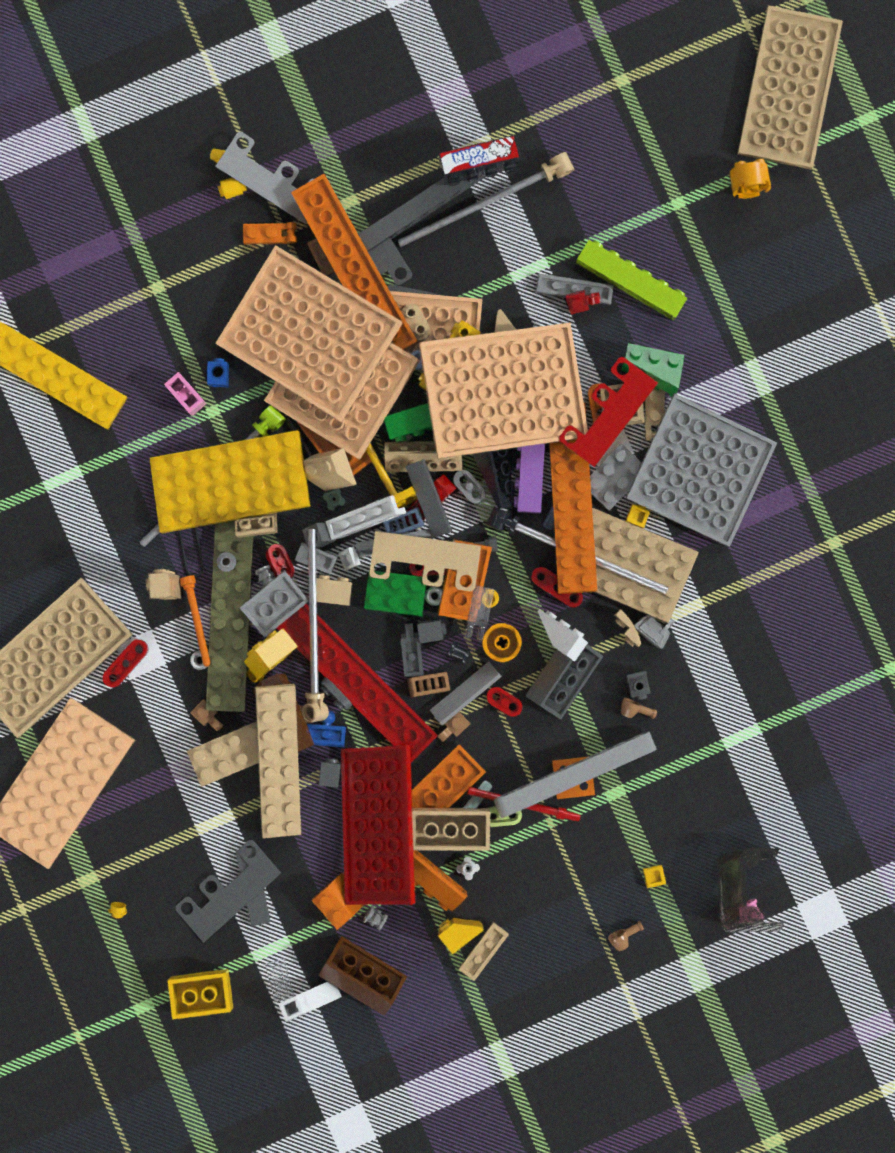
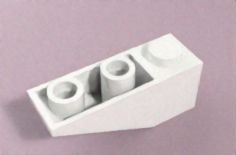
(561, 637)
(309, 1000)

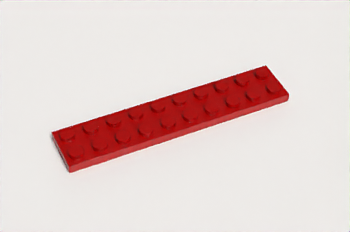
(360, 684)

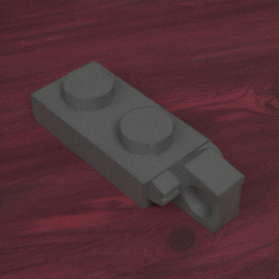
(411, 652)

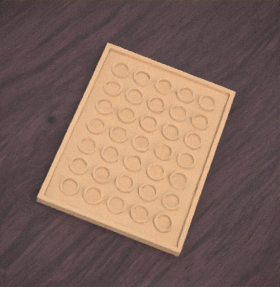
(309, 333)
(503, 389)

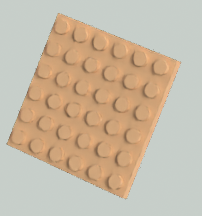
(366, 412)

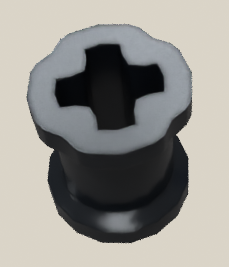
(458, 653)

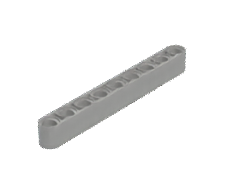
(574, 774)

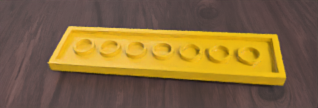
(59, 377)

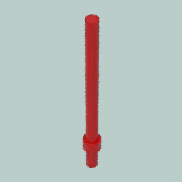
(559, 812)

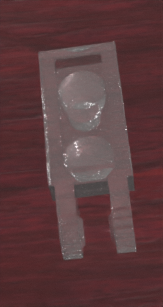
(479, 611)

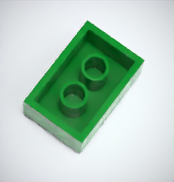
(396, 594)

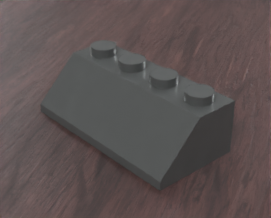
(563, 680)

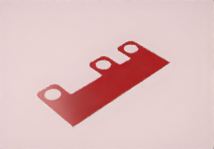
(616, 414)

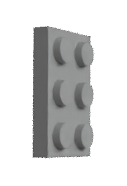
(614, 477)
(274, 603)

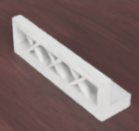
(364, 518)

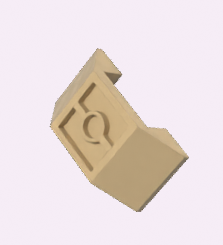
(256, 525)

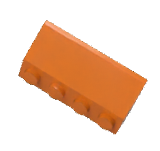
(437, 883)

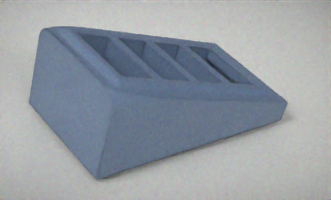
(389, 527)

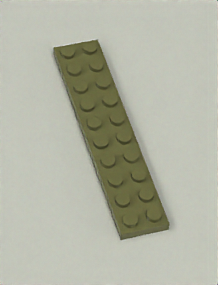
(228, 623)

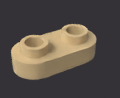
(416, 321)

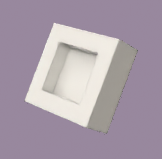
(349, 558)

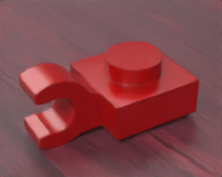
(580, 301)

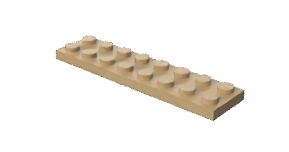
(278, 760)

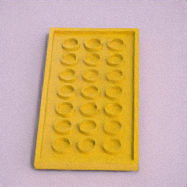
(229, 482)

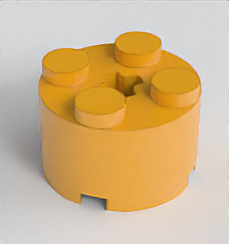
(749, 178)
(507, 633)

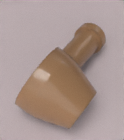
(630, 708)
(619, 938)

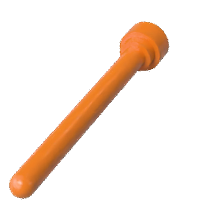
(188, 584)

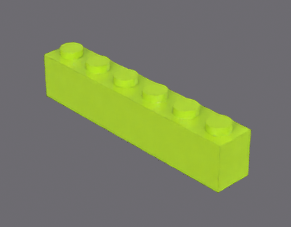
(631, 279)

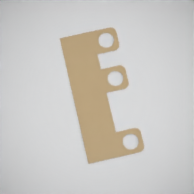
(427, 552)

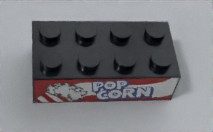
(479, 160)

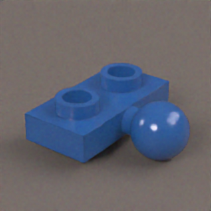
(326, 734)

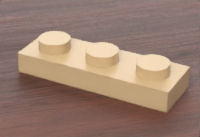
(483, 951)

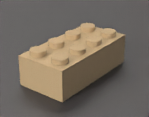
(225, 754)
(451, 828)

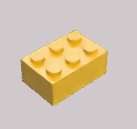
(200, 994)

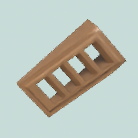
(412, 687)

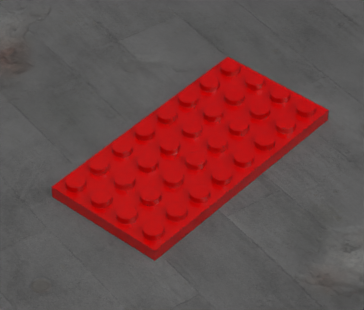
(377, 826)

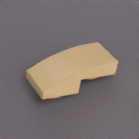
(631, 633)

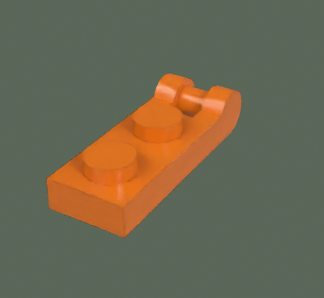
(269, 233)

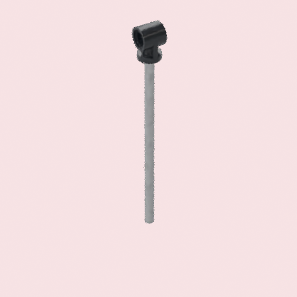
(501, 519)

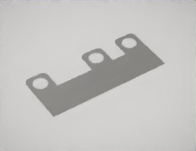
(270, 186)

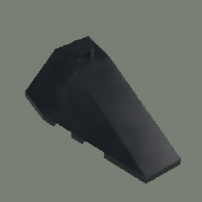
(497, 470)

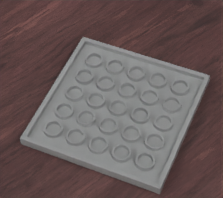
(701, 470)

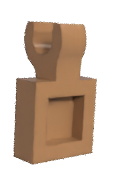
(205, 716)
(455, 725)

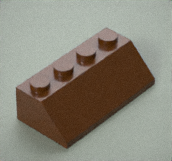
(363, 976)

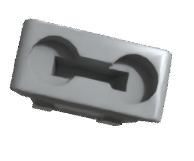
(653, 631)

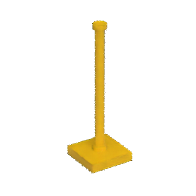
(401, 498)

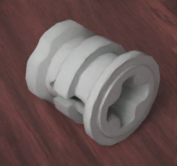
(265, 575)
(375, 918)

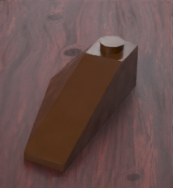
(303, 735)

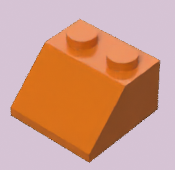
(332, 902)

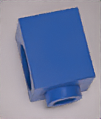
(223, 380)

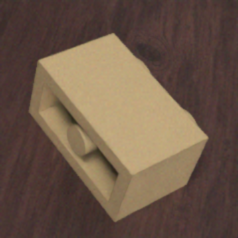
(334, 591)

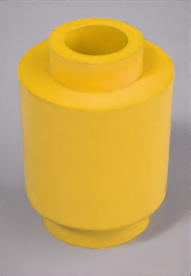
(231, 188)

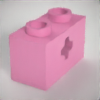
(185, 394)

